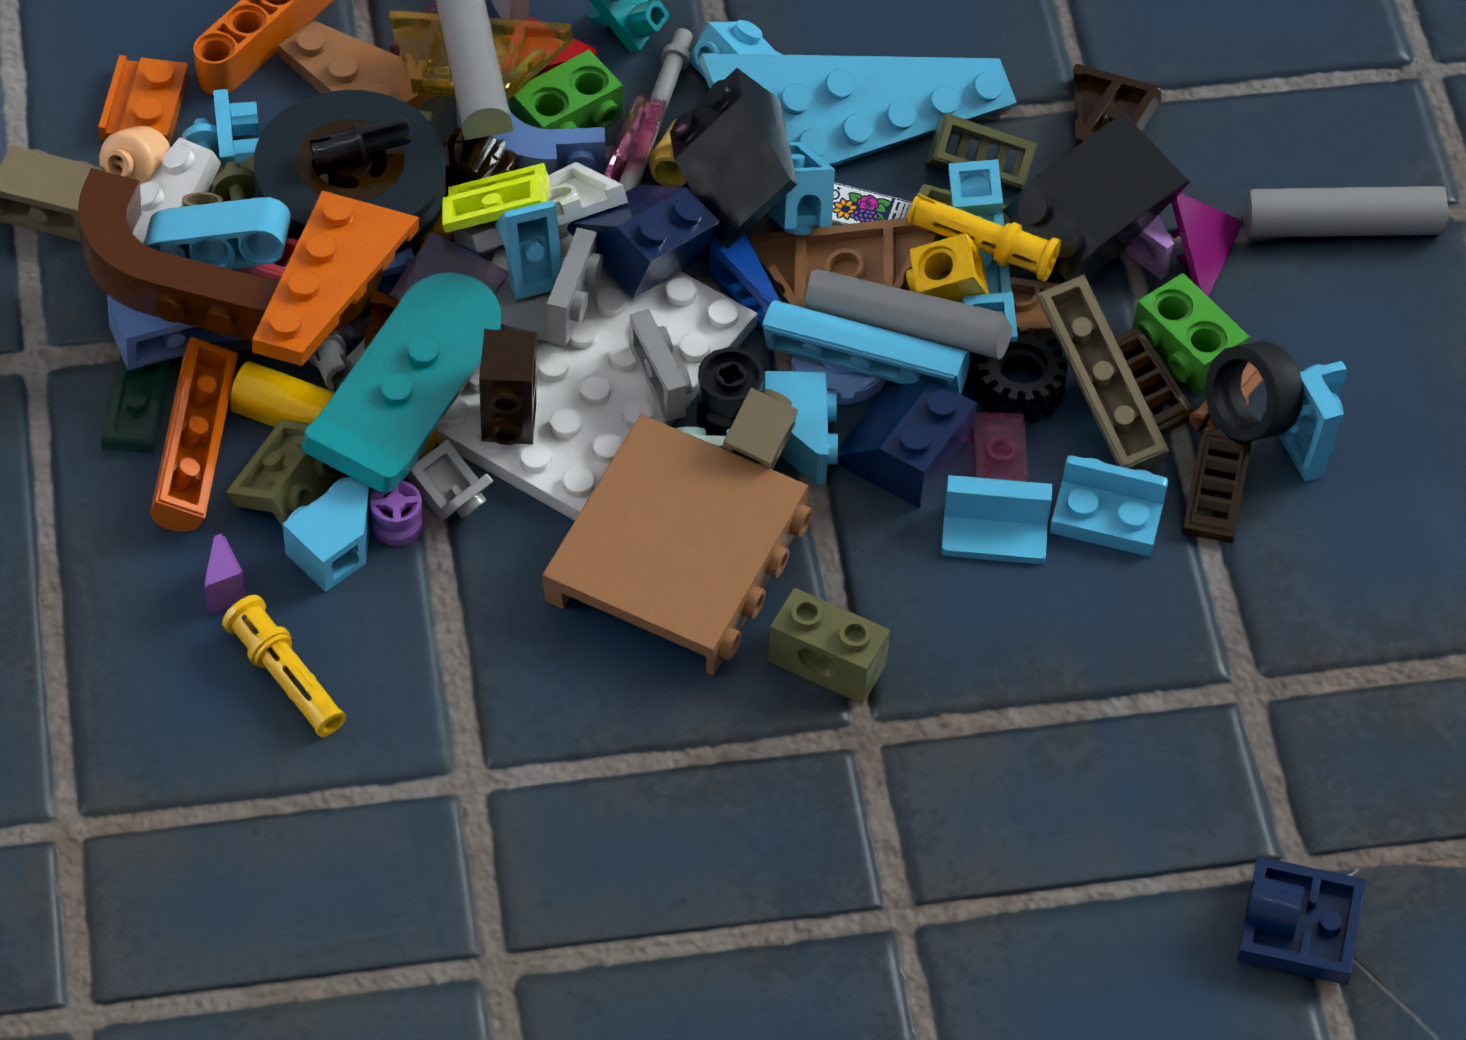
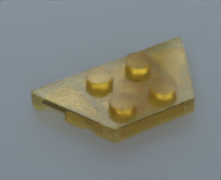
(520, 45)

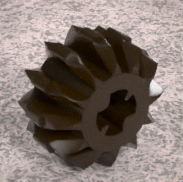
(475, 158)

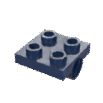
(1302, 920)

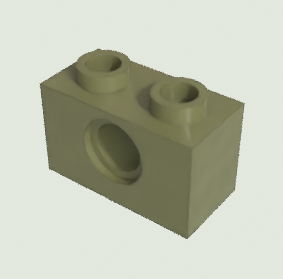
(828, 645)

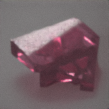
(635, 134)

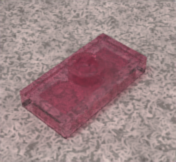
(1000, 446)

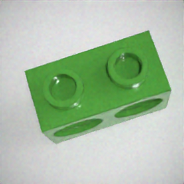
(571, 96)
(1186, 329)

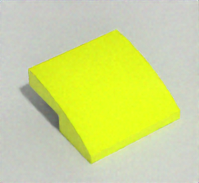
(489, 197)

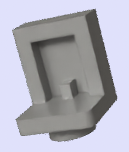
(448, 482)

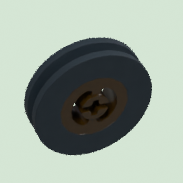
(411, 173)

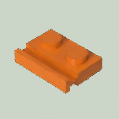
(144, 95)

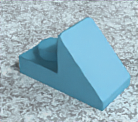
(531, 248)

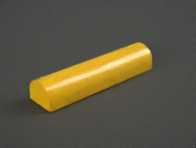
(274, 396)

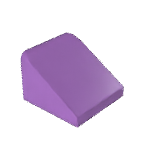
(223, 577)

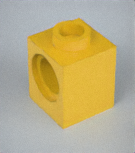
(952, 254)

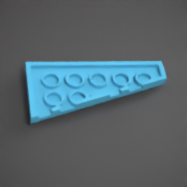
(868, 102)

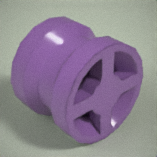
(407, 519)

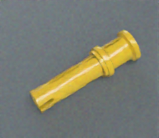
(1005, 242)
(273, 651)

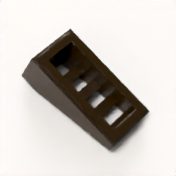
(1142, 357)
(1224, 457)

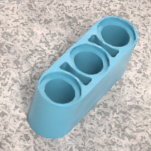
(223, 233)

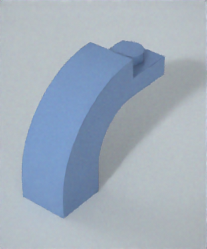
(554, 146)

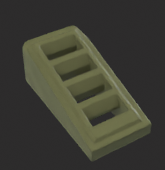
(968, 130)

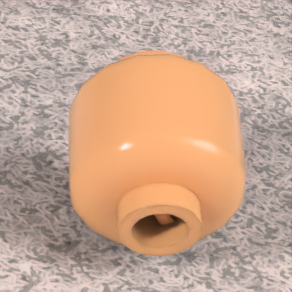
(134, 153)

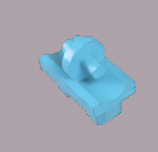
(231, 121)

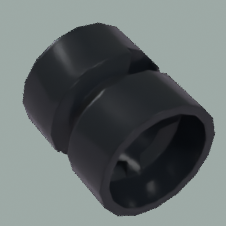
(723, 385)

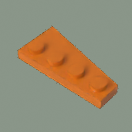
(327, 271)

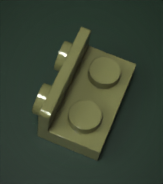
(281, 474)

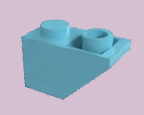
(810, 444)
(331, 533)

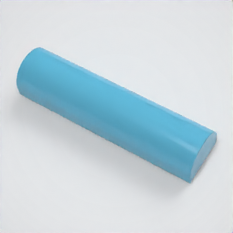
(862, 347)

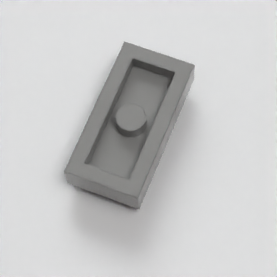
(654, 353)

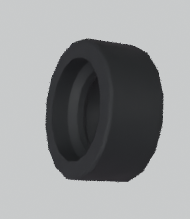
(1282, 387)

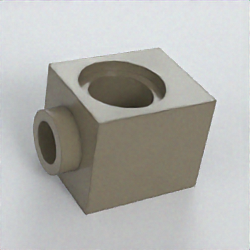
(762, 427)

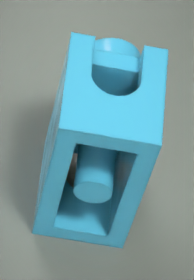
(812, 197)

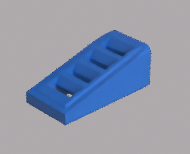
(742, 275)

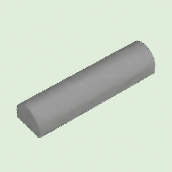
(474, 68)
(1346, 212)
(910, 313)

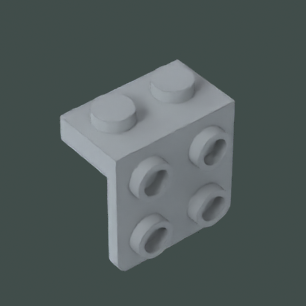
(556, 311)

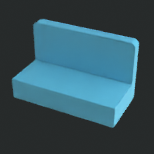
(996, 519)

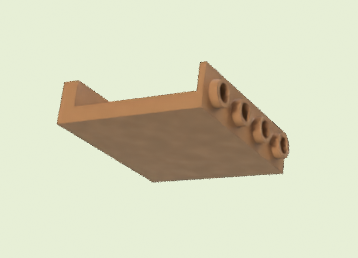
(680, 539)

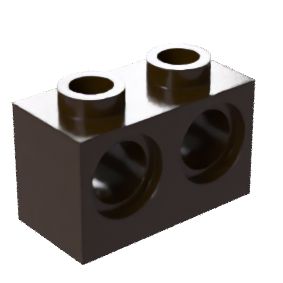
(508, 386)

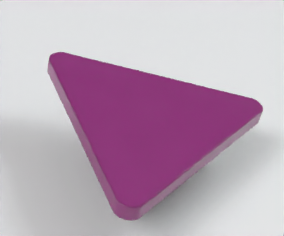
(1205, 237)

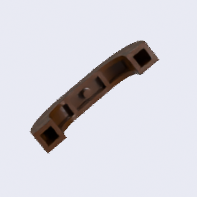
(167, 283)

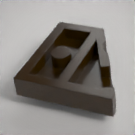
(1105, 96)

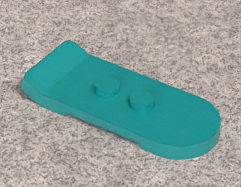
(405, 381)

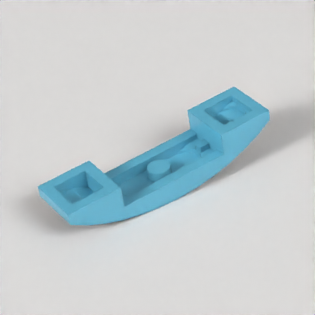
(978, 190)

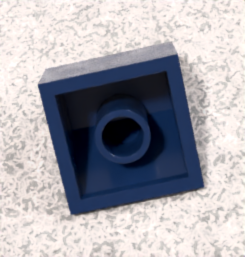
(650, 235)
(910, 439)

